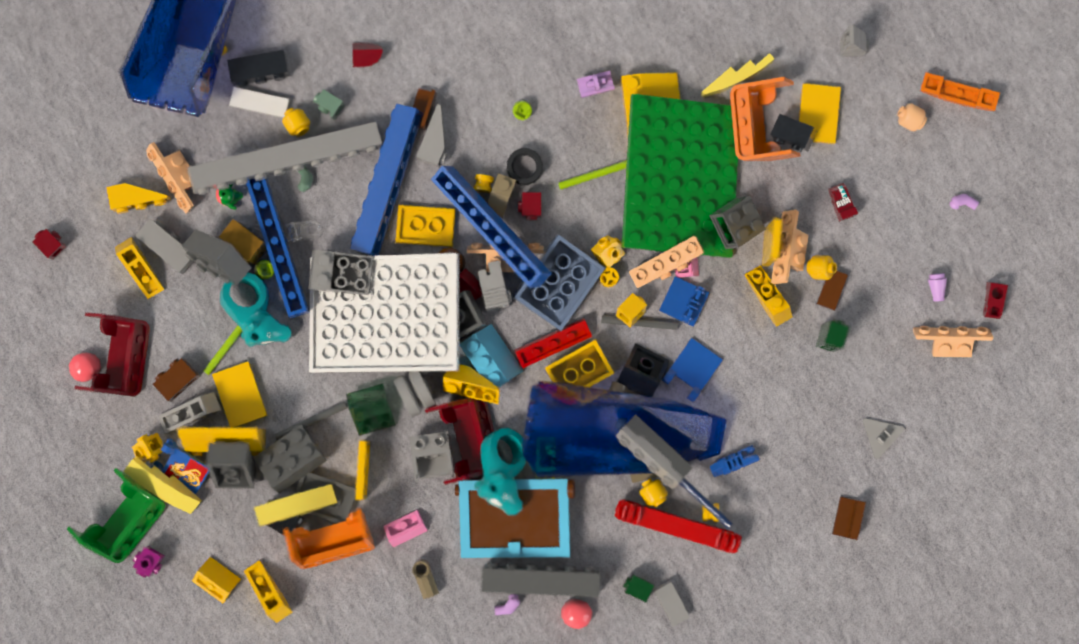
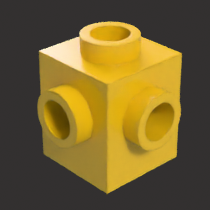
(608, 251)
(148, 447)

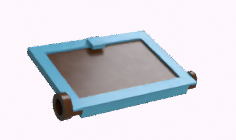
(536, 531)

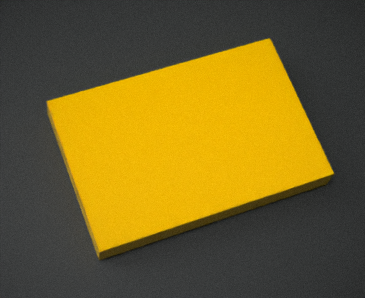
(820, 110)
(425, 225)
(239, 394)
(362, 470)

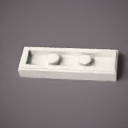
(259, 102)

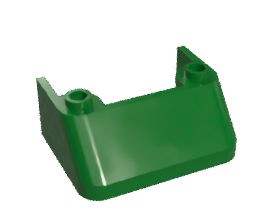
(125, 526)

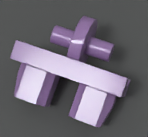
(595, 84)

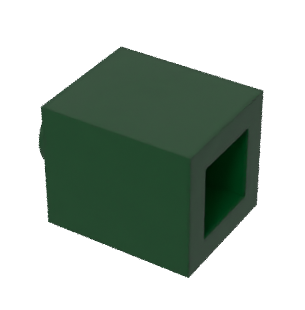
(638, 587)

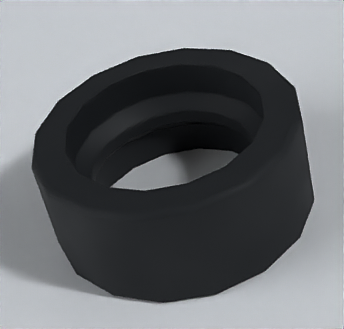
(524, 152)

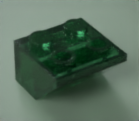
(370, 409)

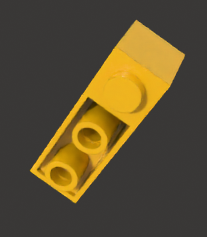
(127, 196)
(769, 296)
(470, 384)

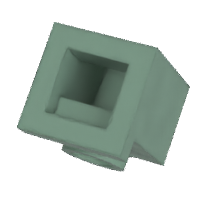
(328, 104)

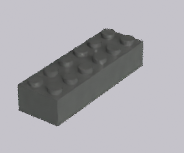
(540, 580)

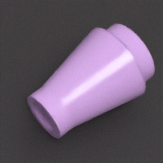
(938, 286)

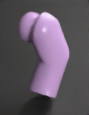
(963, 199)
(509, 607)

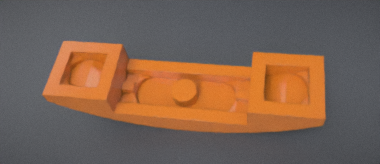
(959, 93)

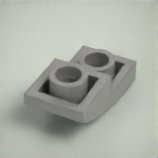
(671, 603)

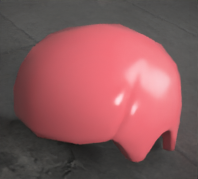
(84, 366)
(576, 613)

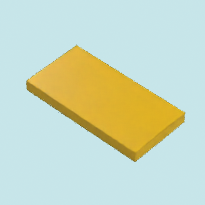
(771, 242)

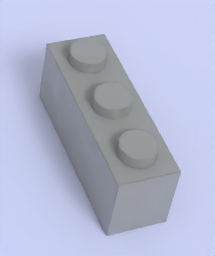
(164, 244)

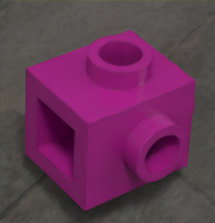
(154, 559)

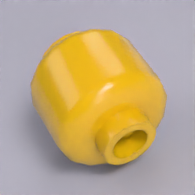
(296, 122)
(821, 267)
(653, 492)

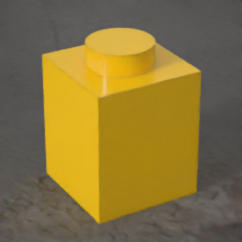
(631, 310)

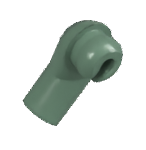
(306, 180)

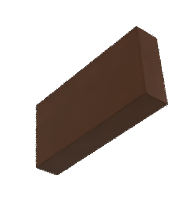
(831, 291)

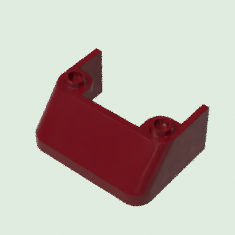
(125, 355)
(471, 426)

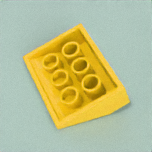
(648, 84)
(197, 439)

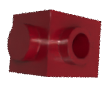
(530, 205)
(49, 243)

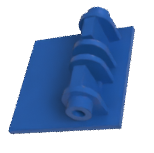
(684, 301)

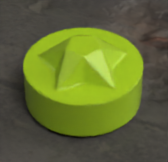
(522, 110)
(264, 269)

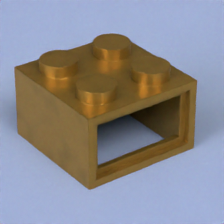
(243, 241)

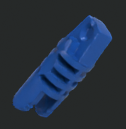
(734, 461)

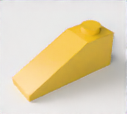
(138, 267)
(268, 592)

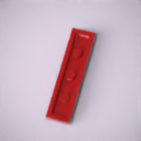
(553, 343)

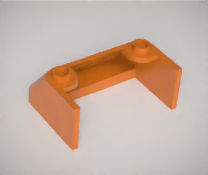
(748, 120)
(330, 543)

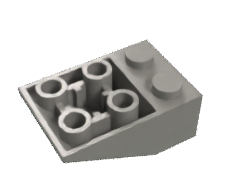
(340, 272)

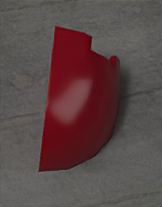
(366, 54)
(469, 282)

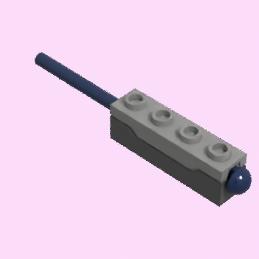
(661, 460)

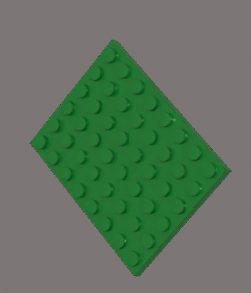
(678, 174)

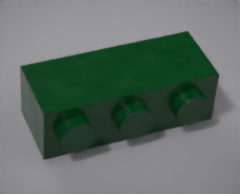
(832, 335)

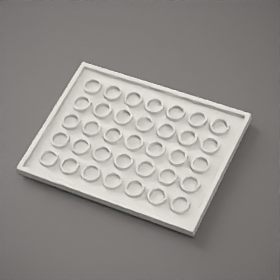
(398, 327)

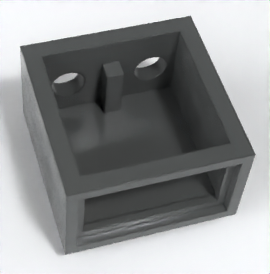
(741, 221)

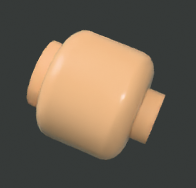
(912, 117)

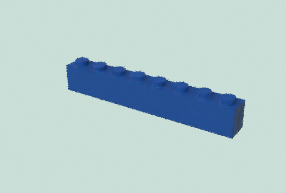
(386, 180)
(491, 226)
(277, 248)

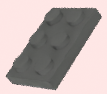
(344, 494)

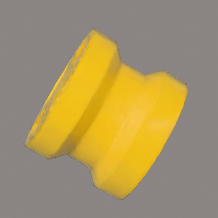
(483, 183)
(610, 274)
(706, 515)

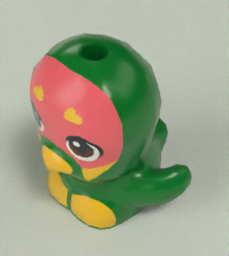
(229, 197)

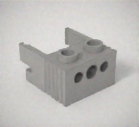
(493, 288)
(431, 455)

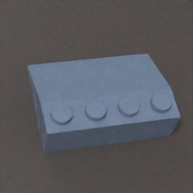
(565, 288)

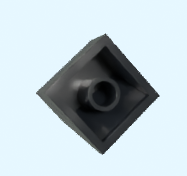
(643, 370)

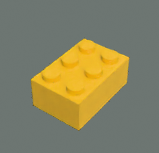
(582, 367)

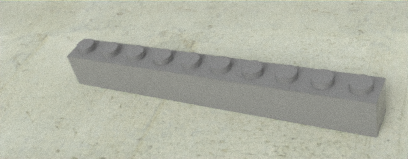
(284, 157)

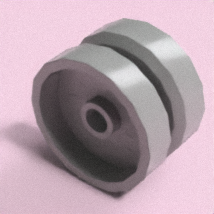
(417, 391)

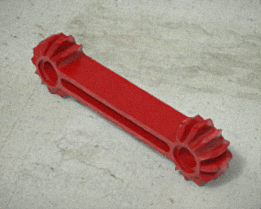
(678, 526)

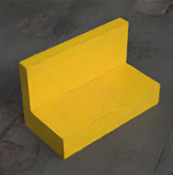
(216, 579)

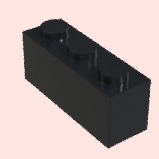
(258, 68)

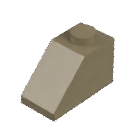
(501, 194)

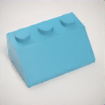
(491, 356)

